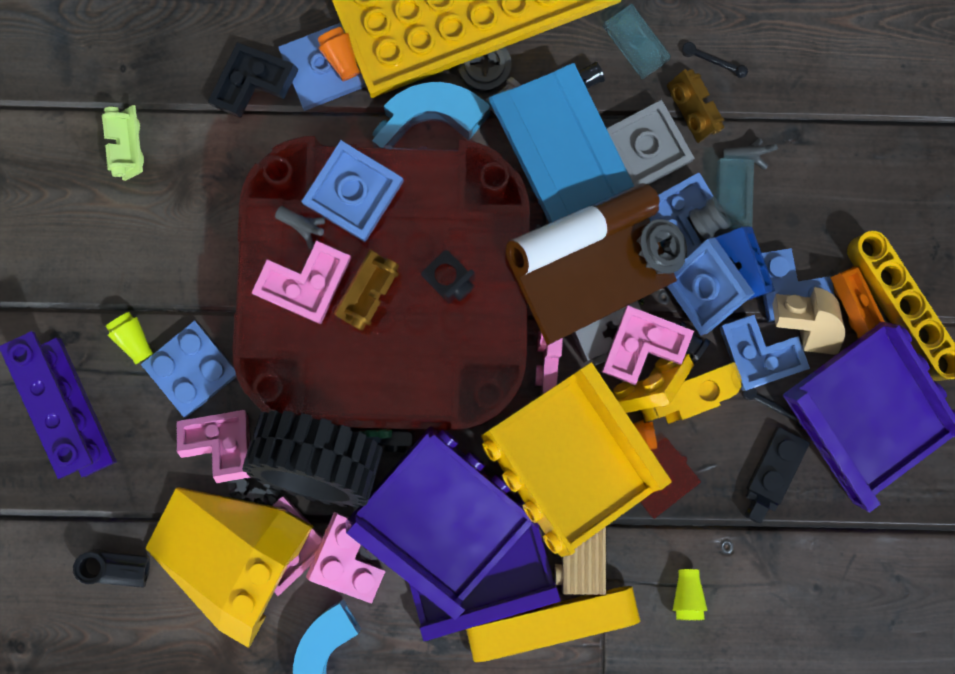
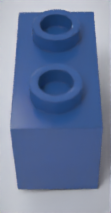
(743, 248)

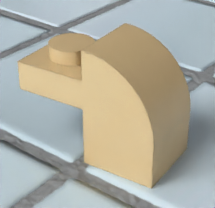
(816, 318)

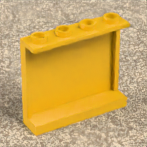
(574, 460)

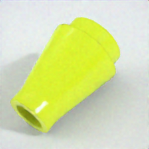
(130, 337)
(689, 596)

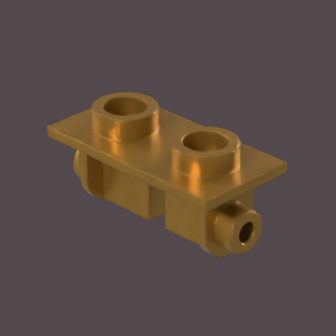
(688, 93)
(365, 289)

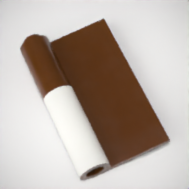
(587, 263)

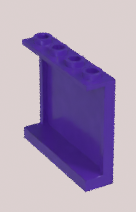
(873, 412)
(440, 520)
(511, 587)

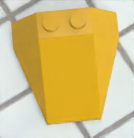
(227, 555)

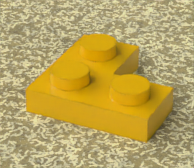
(655, 390)

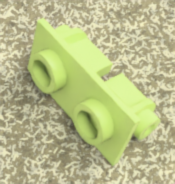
(125, 157)

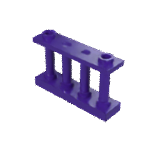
(57, 405)

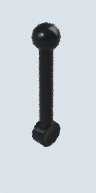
(689, 49)
(752, 394)

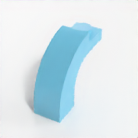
(431, 102)
(323, 636)

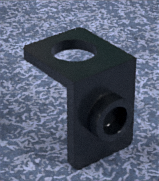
(462, 284)

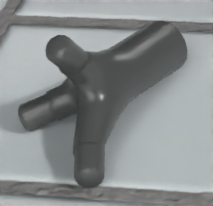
(750, 152)
(302, 224)

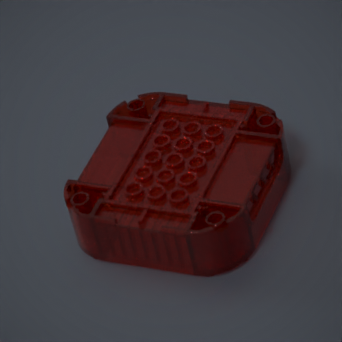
(420, 355)

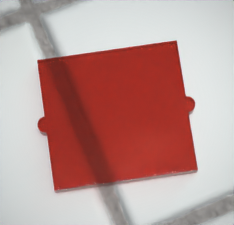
(679, 472)

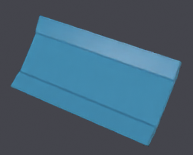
(561, 142)

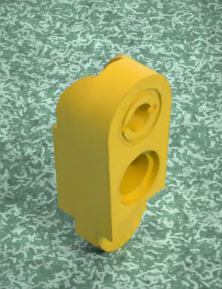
(699, 394)

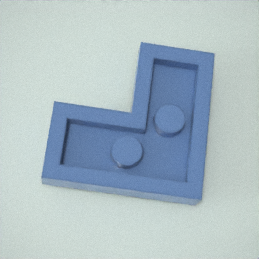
(677, 204)
(785, 281)
(756, 361)

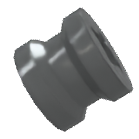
(710, 218)

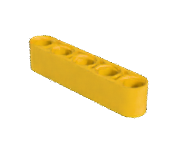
(889, 297)
(554, 624)

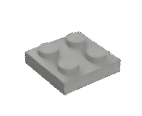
(650, 144)

